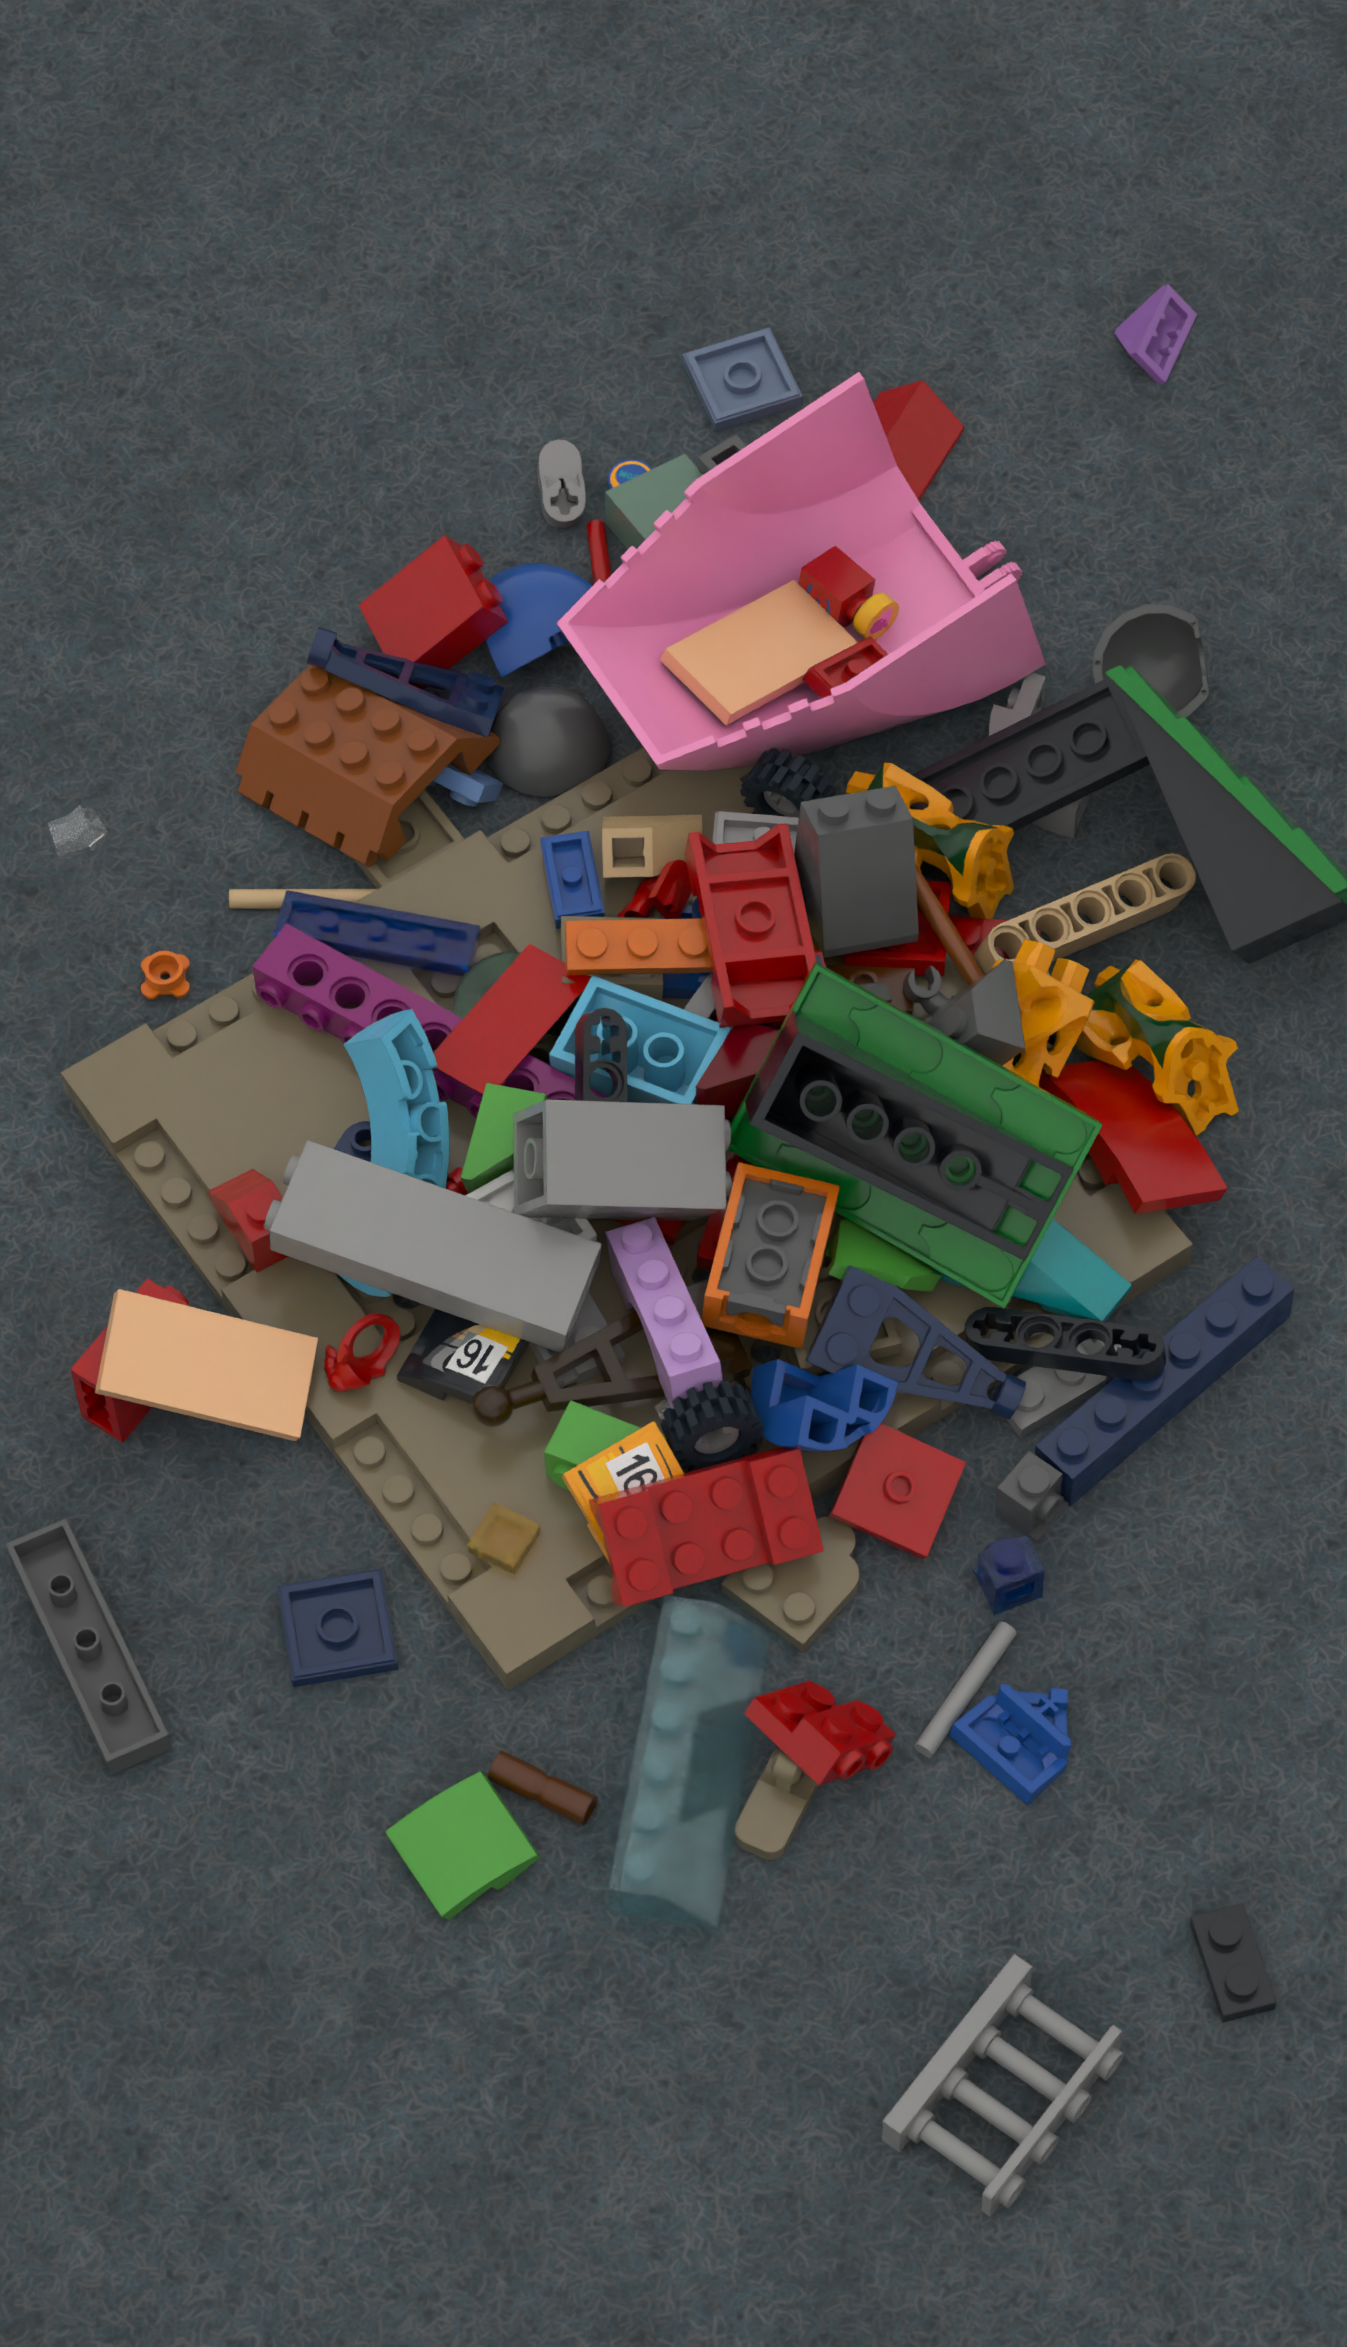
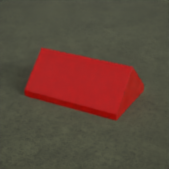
(918, 431)

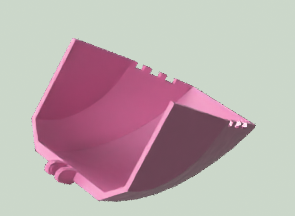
(750, 530)

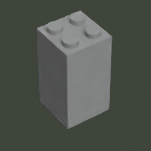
(620, 1160)

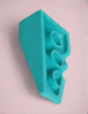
(1068, 1278)

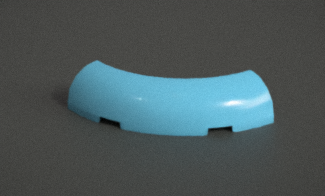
(402, 1103)

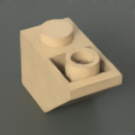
(644, 843)

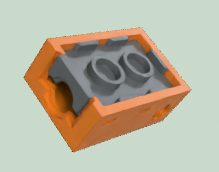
(769, 1255)

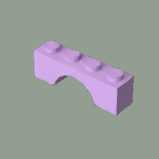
(665, 1308)

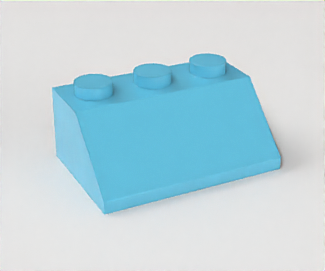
(664, 1044)

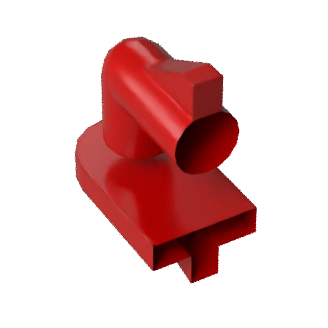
(666, 892)

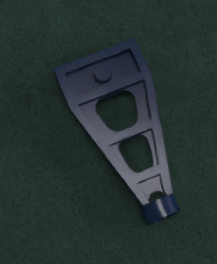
(472, 696)
(854, 1322)

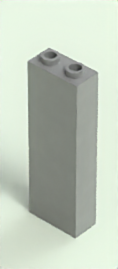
(433, 1245)

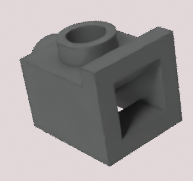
(1031, 1497)

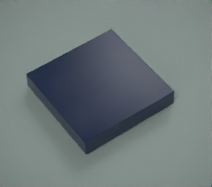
(337, 1627)

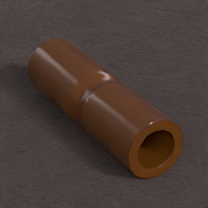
(547, 1790)

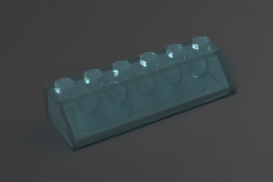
(688, 1765)

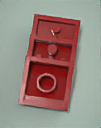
(1140, 1139)

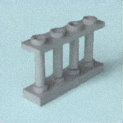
(979, 2036)

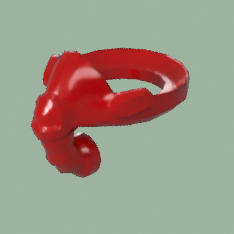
(354, 1372)

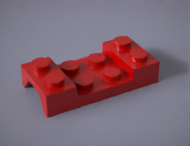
(752, 924)
(707, 1524)

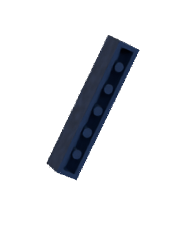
(1196, 1356)

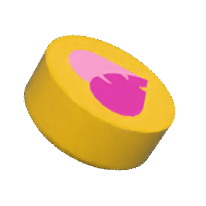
(875, 616)

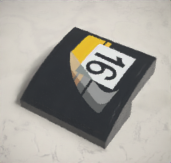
(460, 1357)

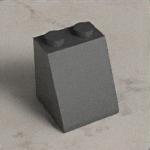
(858, 871)

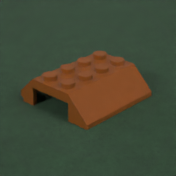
(349, 761)

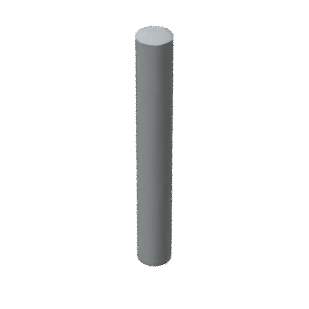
(965, 1689)

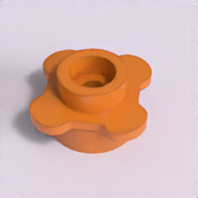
(165, 963)

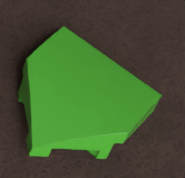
(872, 1254)

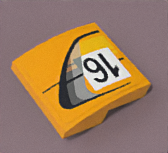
(624, 1465)

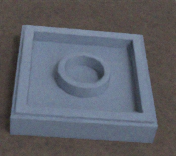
(742, 379)

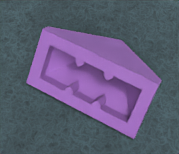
(1157, 332)

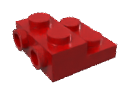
(819, 1734)

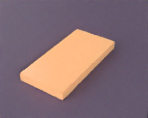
(756, 651)
(206, 1365)

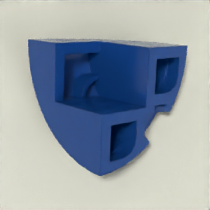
(533, 603)
(819, 1411)

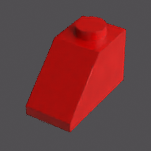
(244, 1207)

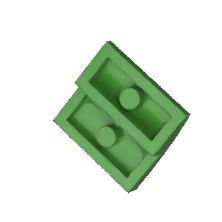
(462, 1844)

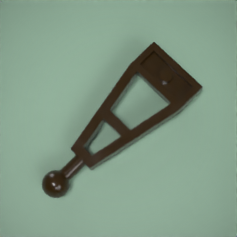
(494, 1404)

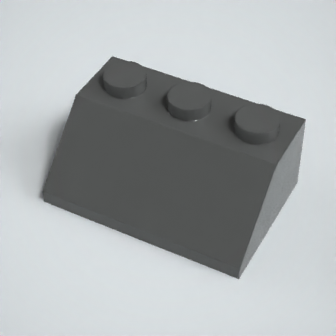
(985, 1016)

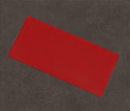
(509, 1020)

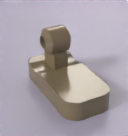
(775, 1808)

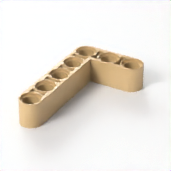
(1101, 905)

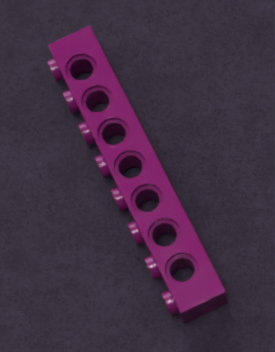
(341, 981)

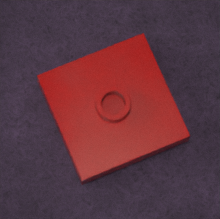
(897, 1490)

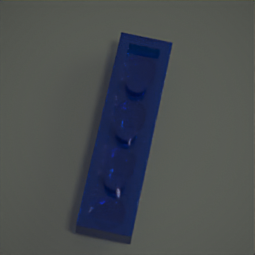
(383, 933)

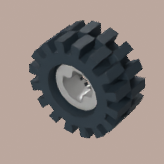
(782, 782)
(712, 1426)

